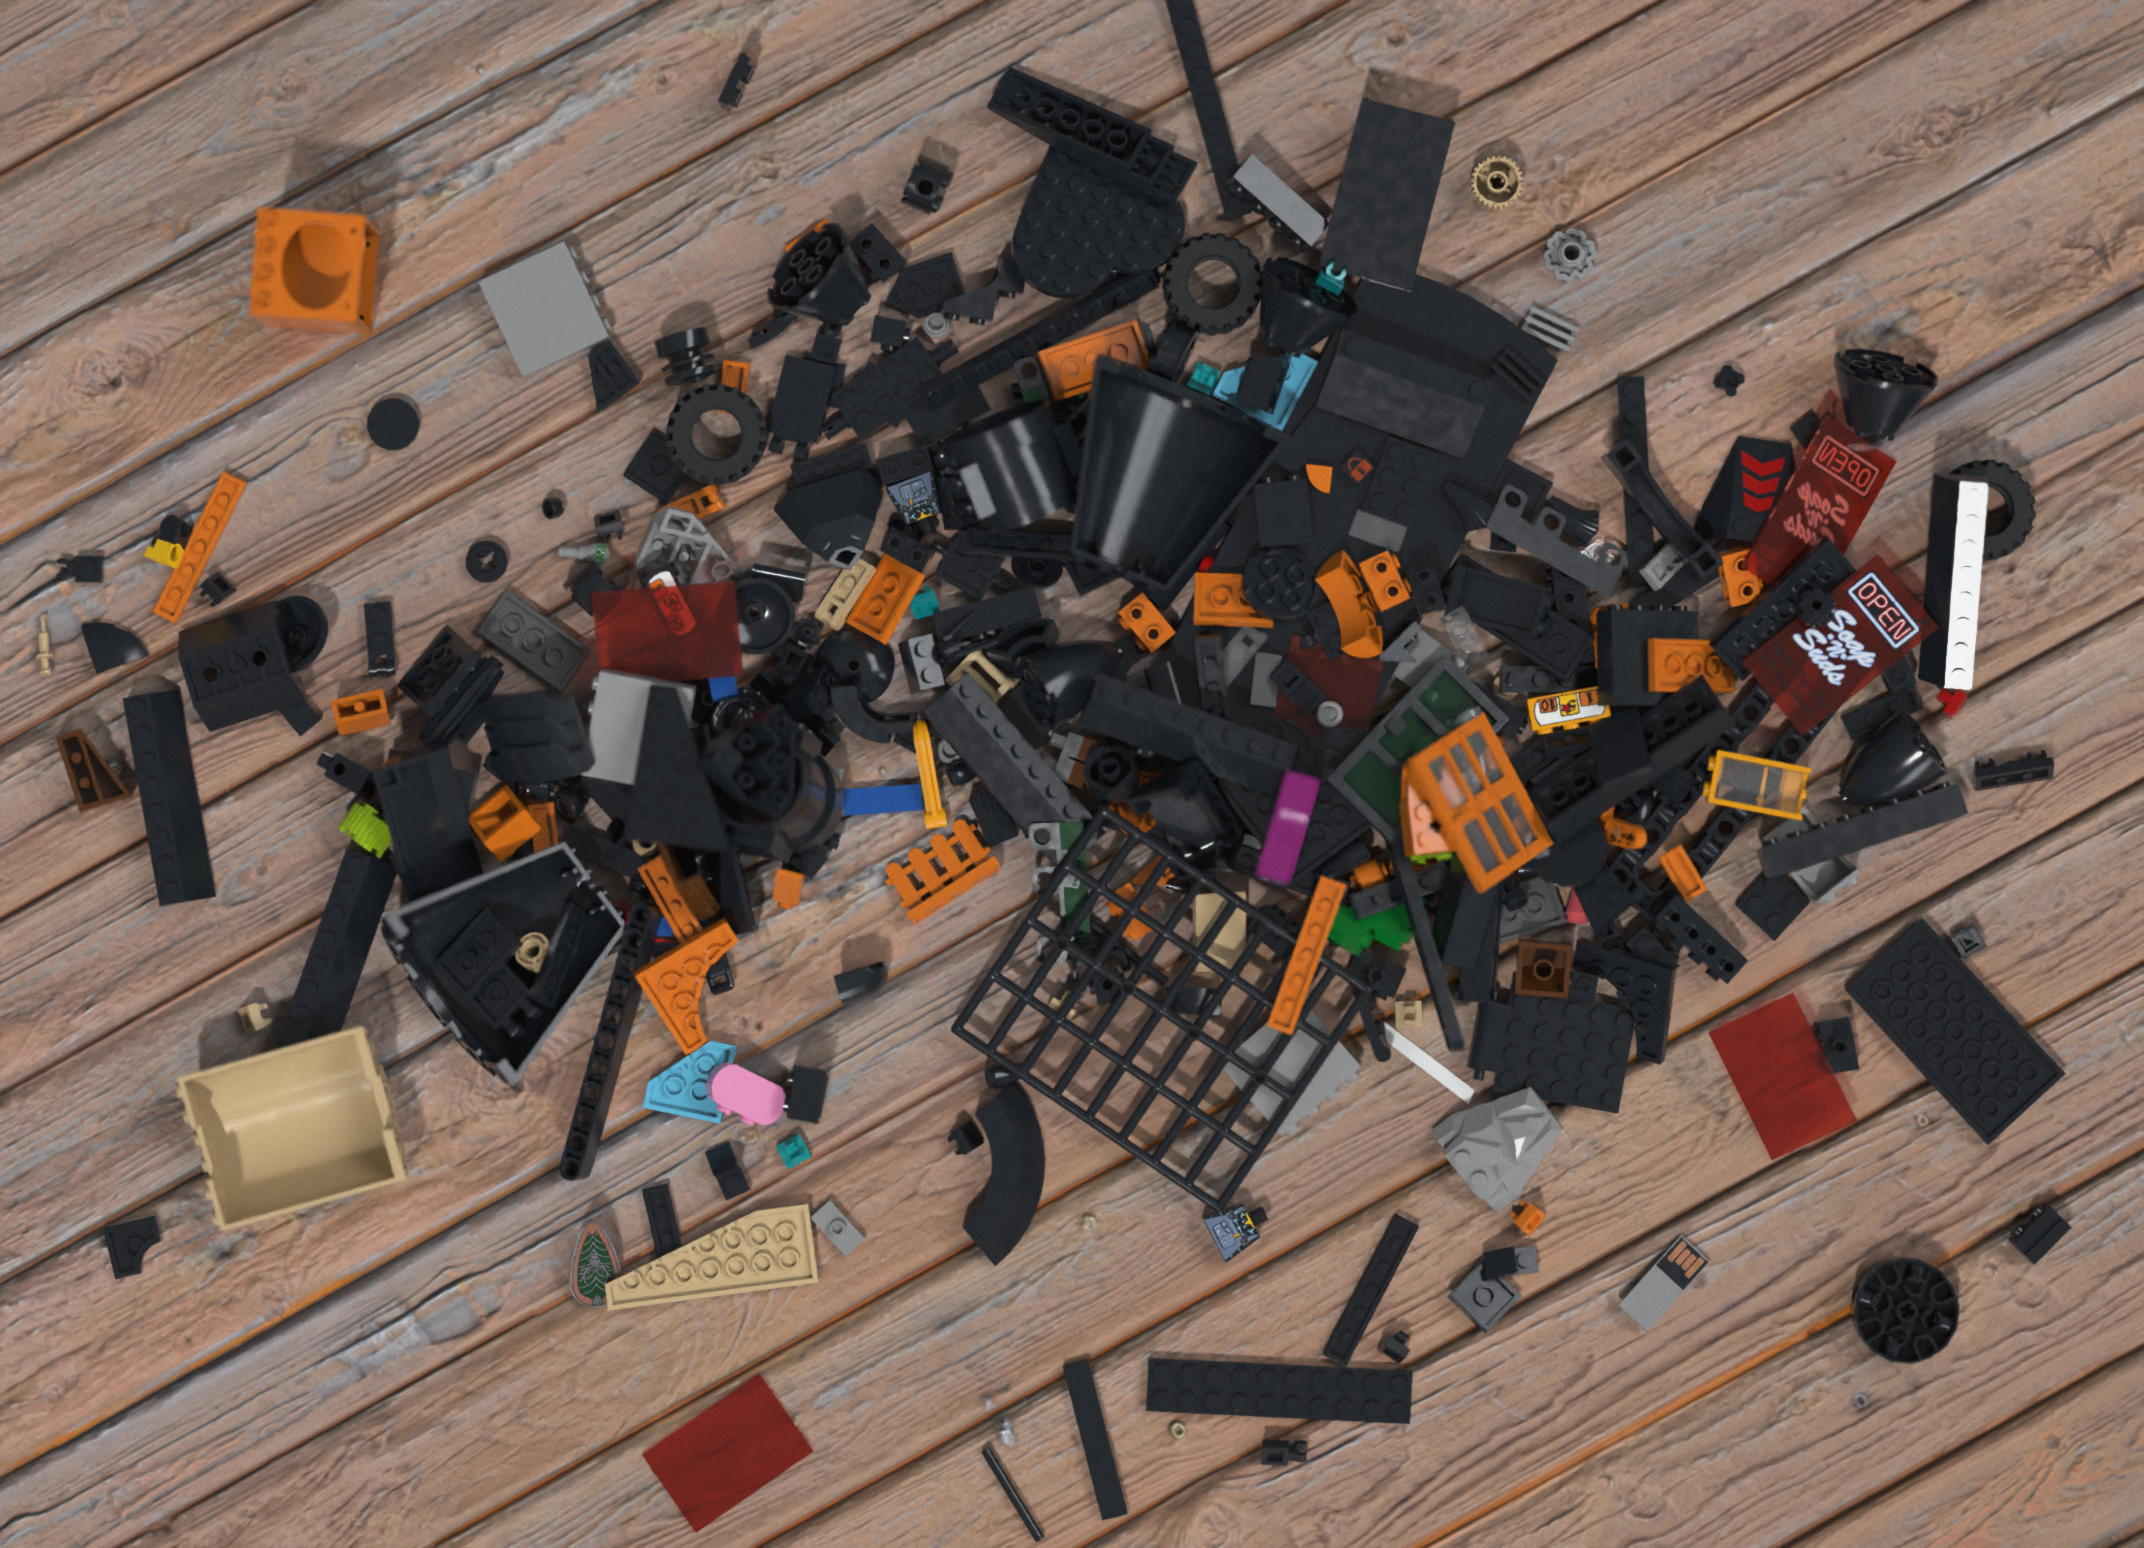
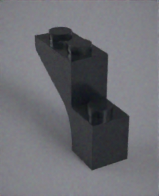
(980, 304)

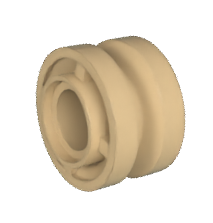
(531, 944)

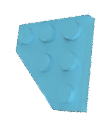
(1293, 387)
(683, 1085)

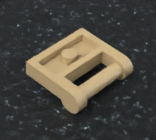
(964, 668)

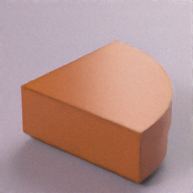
(1319, 477)

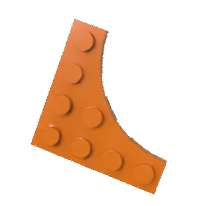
(677, 979)

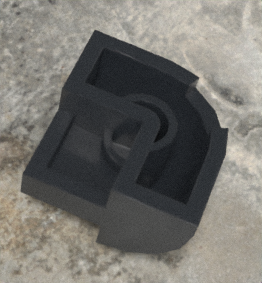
(861, 982)

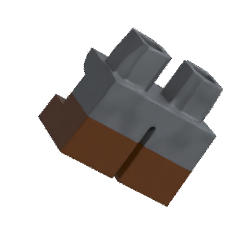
(1075, 747)

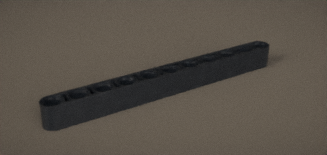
(601, 1051)

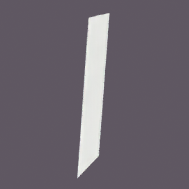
(1428, 1064)

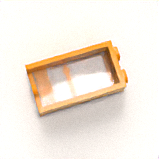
(1756, 784)

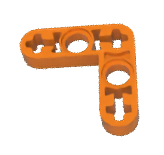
(1608, 823)

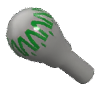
(595, 552)

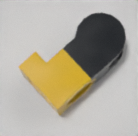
(170, 542)

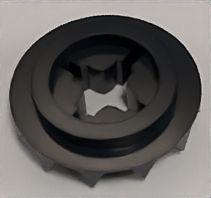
(485, 549)

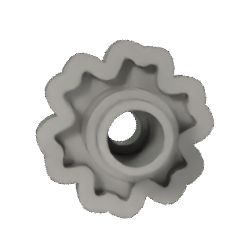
(1571, 241)

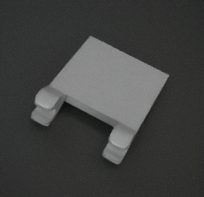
(1426, 653)

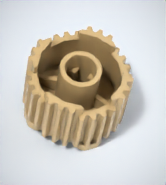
(1482, 189)

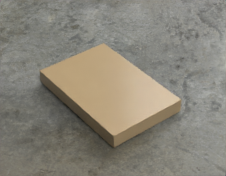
(1232, 937)

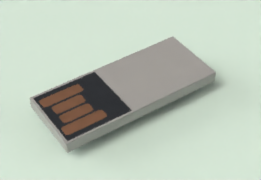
(1663, 1283)

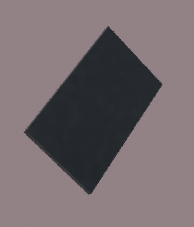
(1387, 193)

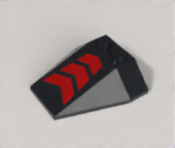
(1746, 489)

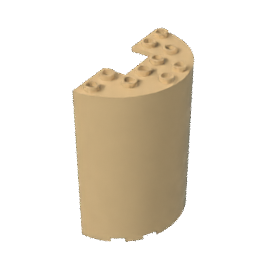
(294, 1127)

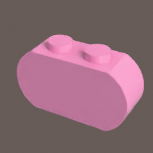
(745, 1094)

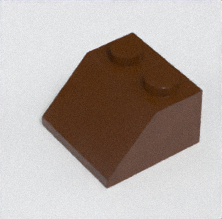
(1543, 968)

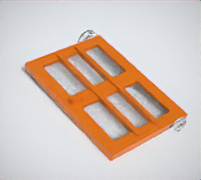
(1480, 800)

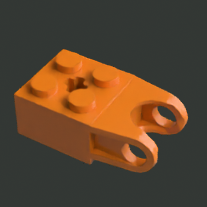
(1416, 815)

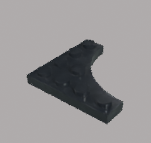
(1643, 988)

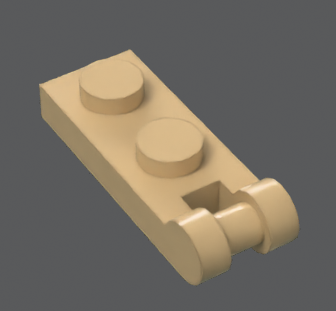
(845, 594)

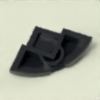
(111, 646)

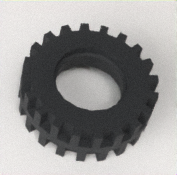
(721, 470)

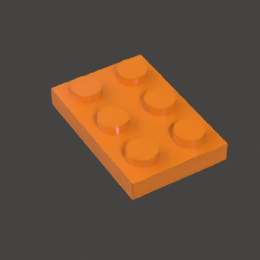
(885, 599)
(1222, 602)

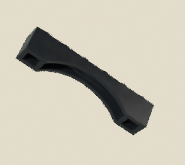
(1678, 534)

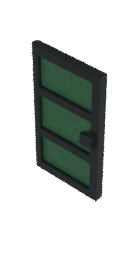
(1372, 771)

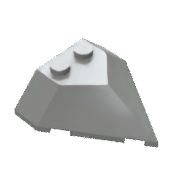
(685, 541)

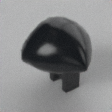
(1635, 808)

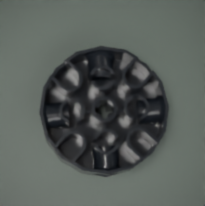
(1931, 1305)

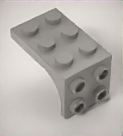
(1823, 879)

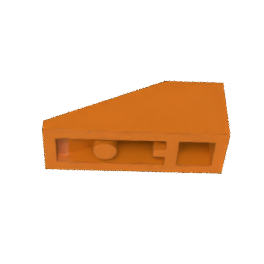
(788, 888)

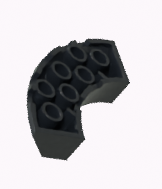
(1015, 1174)

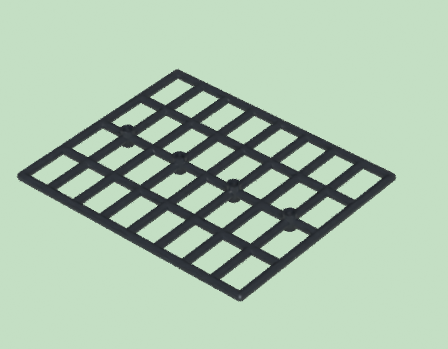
(1128, 987)

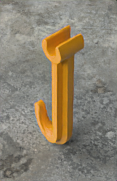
(934, 814)

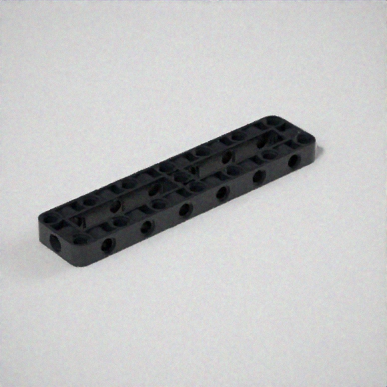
(1711, 843)

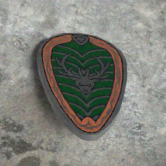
(593, 1265)

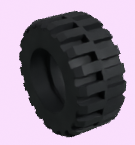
(1218, 248)
(2018, 502)

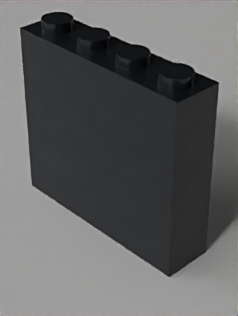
(1624, 650)

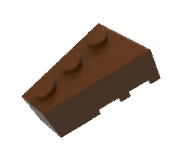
(88, 773)

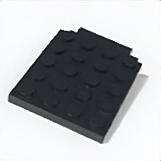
(1555, 1045)

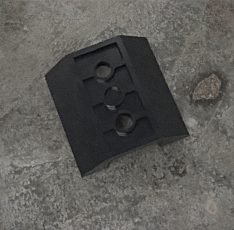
(242, 686)

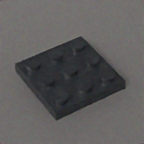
(439, 671)

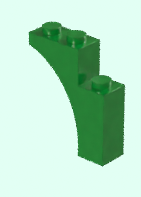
(1386, 927)

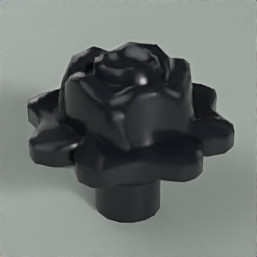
(806, 633)

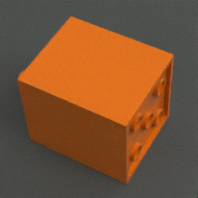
(314, 271)

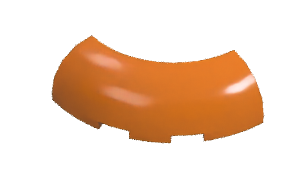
(1352, 606)

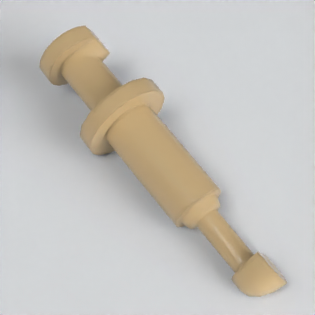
(44, 649)

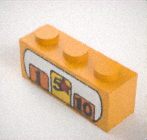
(1565, 709)

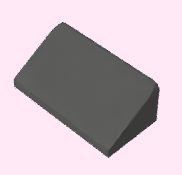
(1263, 690)

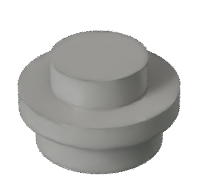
(935, 325)

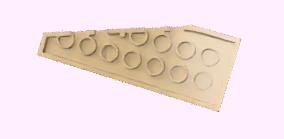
(747, 1255)

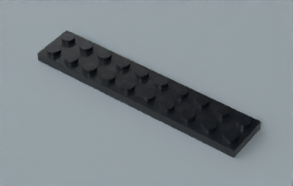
(1279, 1390)

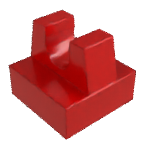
(1952, 702)

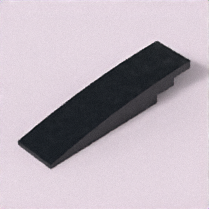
(1093, 136)

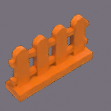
(934, 884)

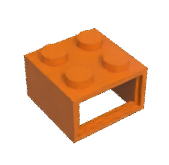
(503, 823)

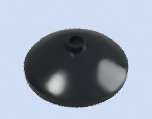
(303, 620)
(771, 623)
(873, 656)

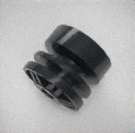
(686, 356)

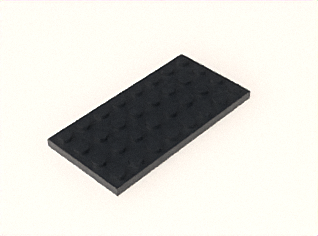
(1954, 1031)

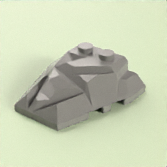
(1499, 1144)

